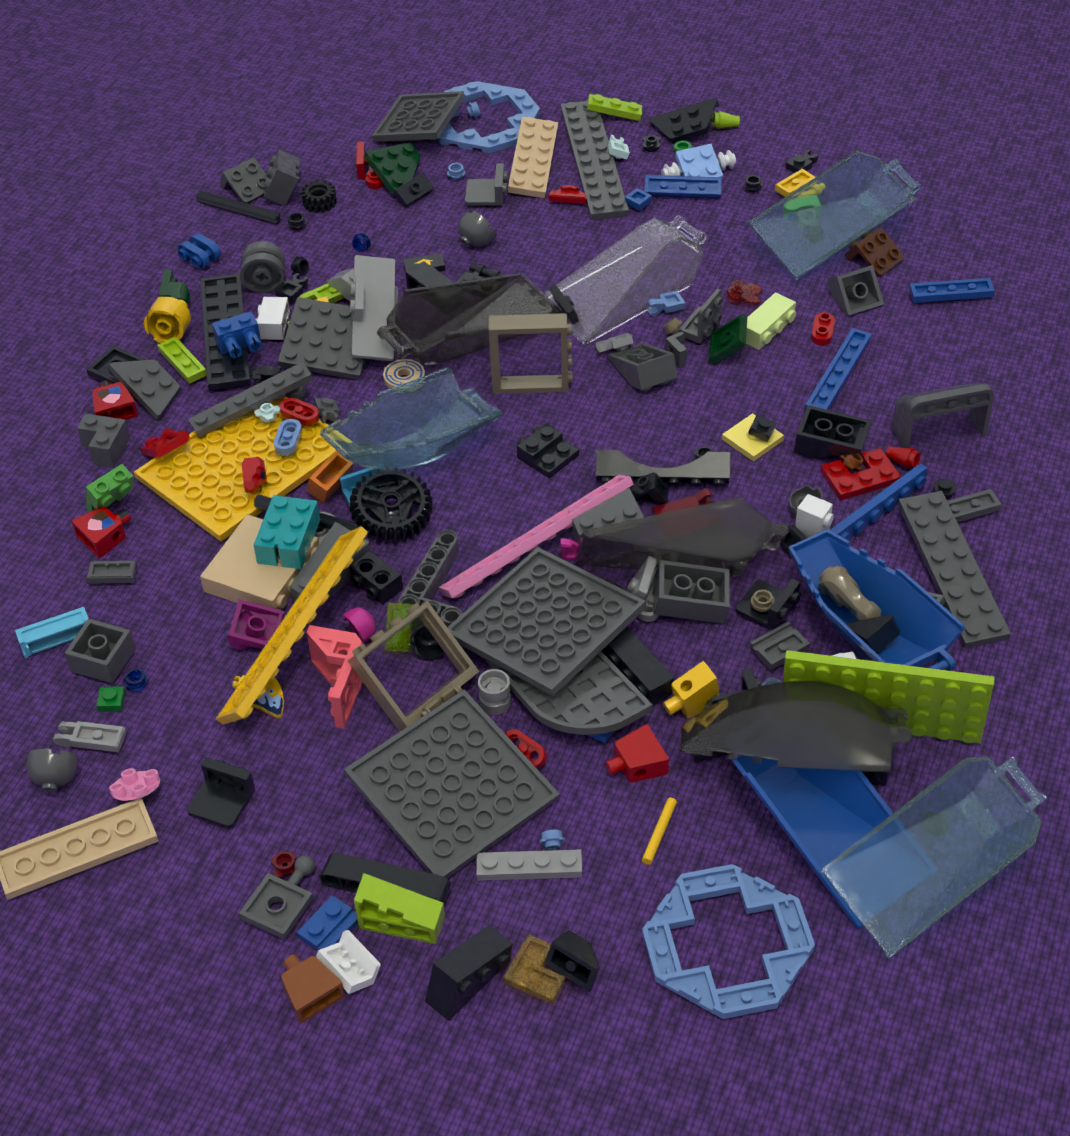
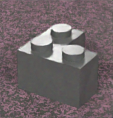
(104, 437)

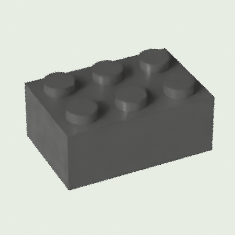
(691, 591)

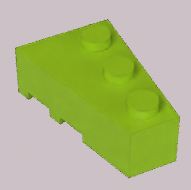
(397, 911)

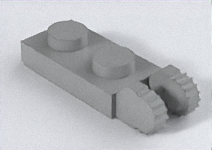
(90, 736)

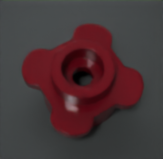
(281, 859)

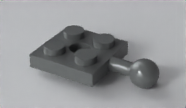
(275, 890)

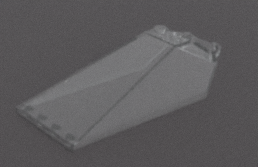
(629, 273)

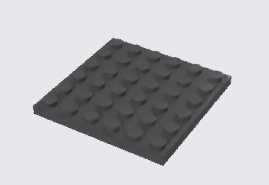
(546, 620)
(451, 785)

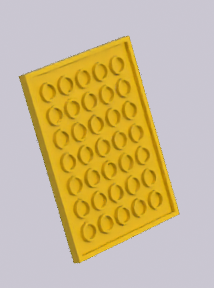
(207, 476)

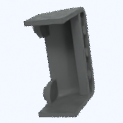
(940, 401)

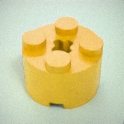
(167, 319)

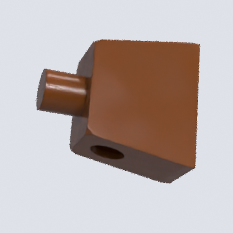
(309, 986)

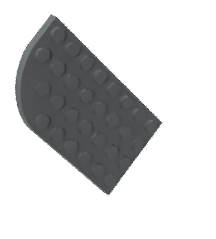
(590, 704)

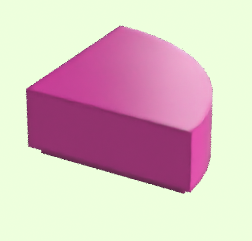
(568, 549)

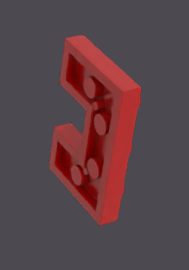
(878, 475)

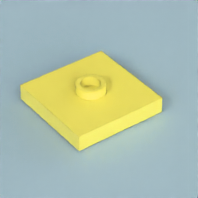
(748, 444)

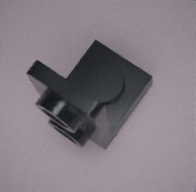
(651, 485)

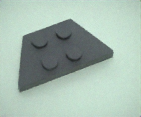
(147, 383)

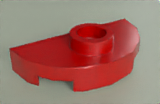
(568, 194)

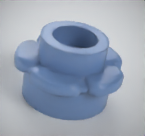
(473, 110)
(456, 171)
(552, 839)

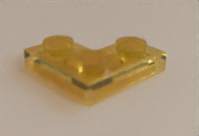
(529, 974)

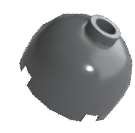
(475, 230)
(51, 769)

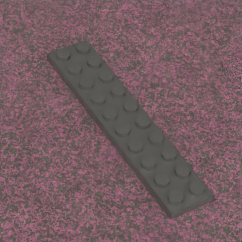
(593, 162)

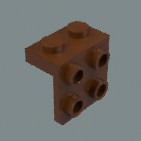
(876, 250)

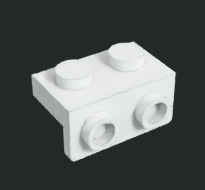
(350, 962)

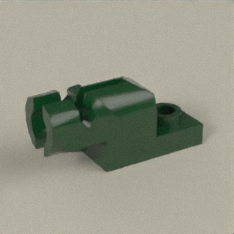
(172, 288)

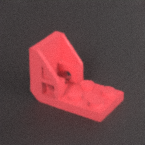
(330, 655)

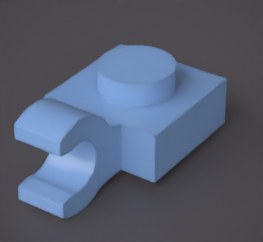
(668, 302)

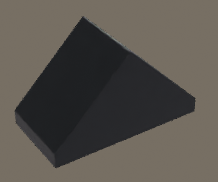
(876, 631)

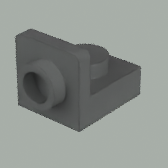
(676, 345)

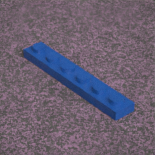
(839, 369)
(881, 503)

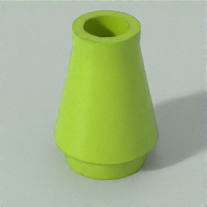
(725, 120)

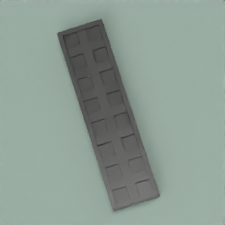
(953, 568)

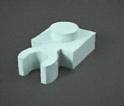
(618, 148)

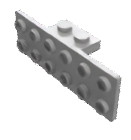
(371, 304)

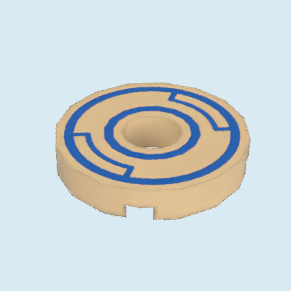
(402, 367)

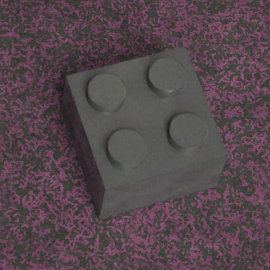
(100, 650)

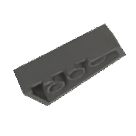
(317, 558)

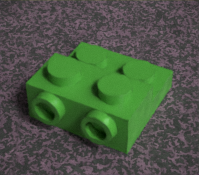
(109, 488)

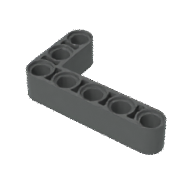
(431, 575)

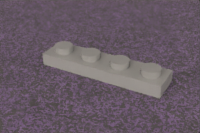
(529, 865)

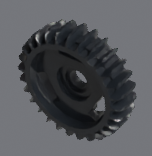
(393, 518)

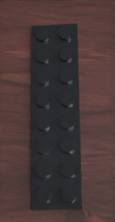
(222, 300)

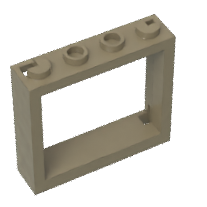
(530, 325)
(445, 640)

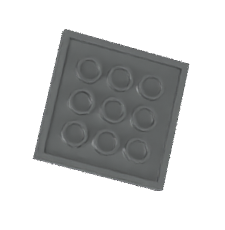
(418, 116)
(321, 339)

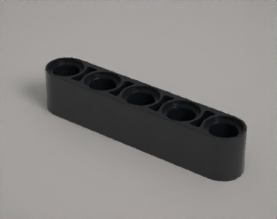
(346, 872)

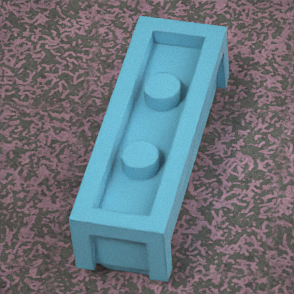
(51, 631)

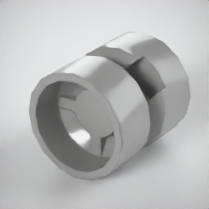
(494, 691)

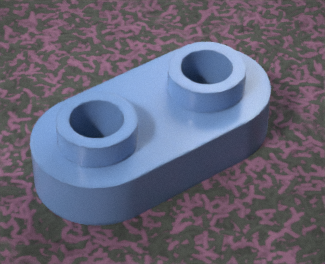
(287, 437)

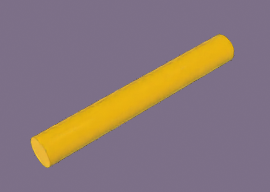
(659, 831)

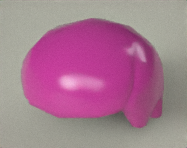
(361, 623)

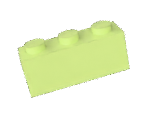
(769, 320)

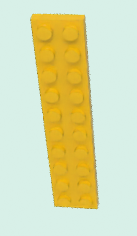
(291, 628)

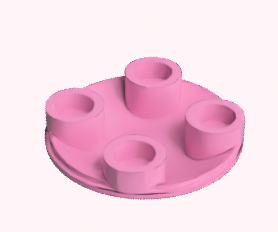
(135, 784)

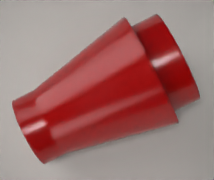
(904, 456)

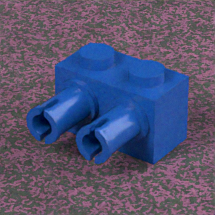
(237, 333)

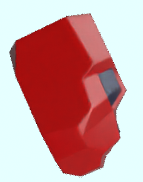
(253, 474)

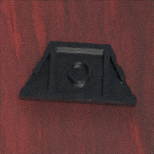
(686, 121)

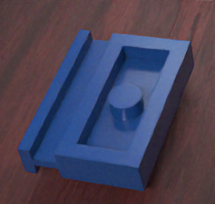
(328, 924)

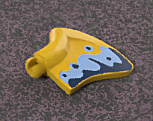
(271, 701)

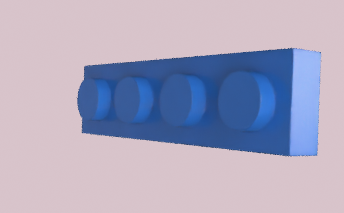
(683, 186)
(951, 290)

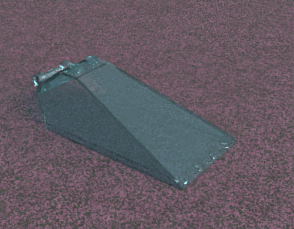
(833, 210)
(936, 850)

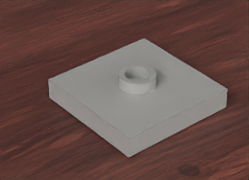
(640, 582)

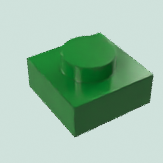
(111, 699)

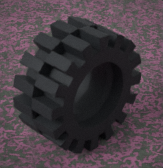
(319, 196)

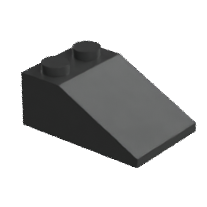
(645, 365)

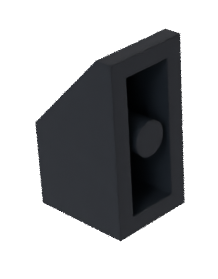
(574, 959)

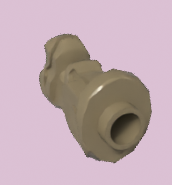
(845, 592)

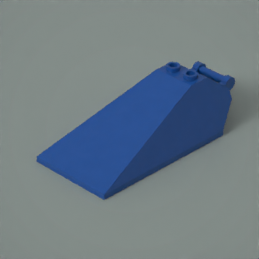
(817, 809)

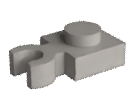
(619, 342)

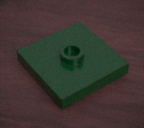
(728, 339)

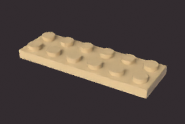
(533, 157)
(75, 848)

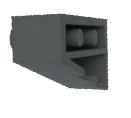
(281, 177)
(614, 510)

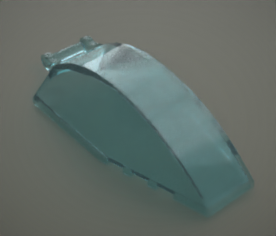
(411, 423)

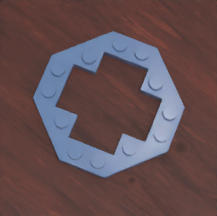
(494, 94)
(697, 983)

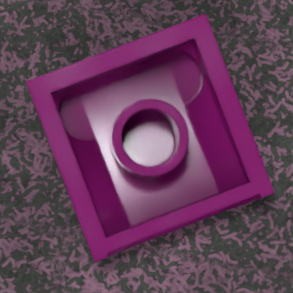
(253, 625)

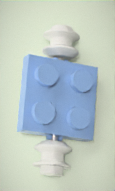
(700, 162)

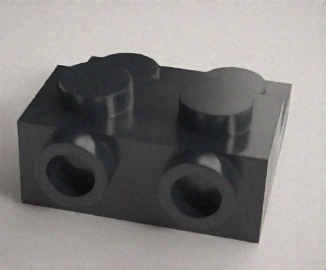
(546, 450)

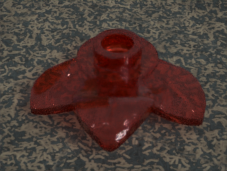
(740, 291)

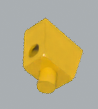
(692, 691)

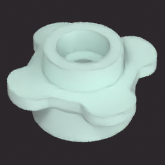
(267, 412)

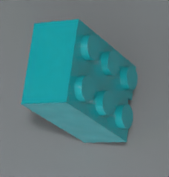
(289, 527)

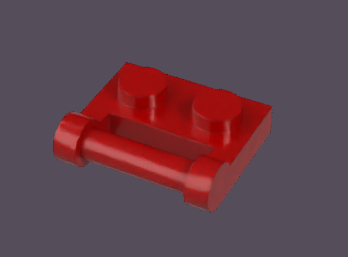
(164, 444)

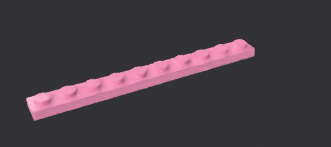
(529, 541)

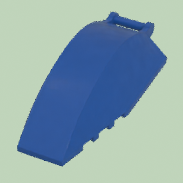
(924, 623)

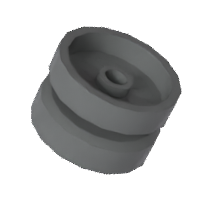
(262, 267)

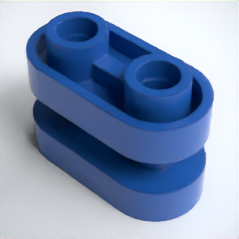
(199, 251)

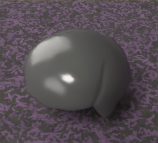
(798, 496)

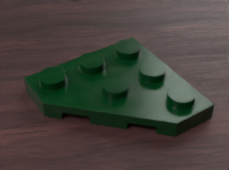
(394, 164)

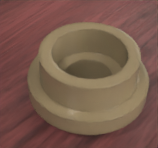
(672, 326)
(762, 600)

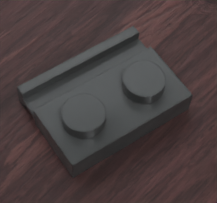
(773, 645)

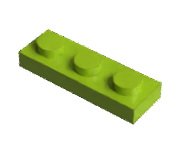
(614, 107)
(182, 360)

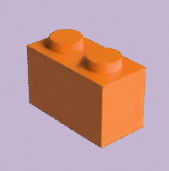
(326, 478)

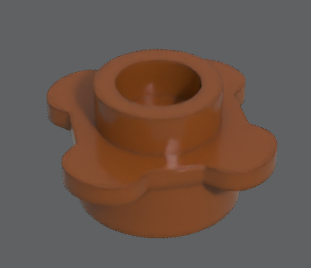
(852, 461)

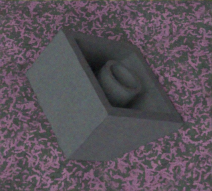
(856, 290)

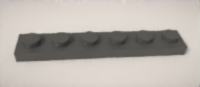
(250, 399)

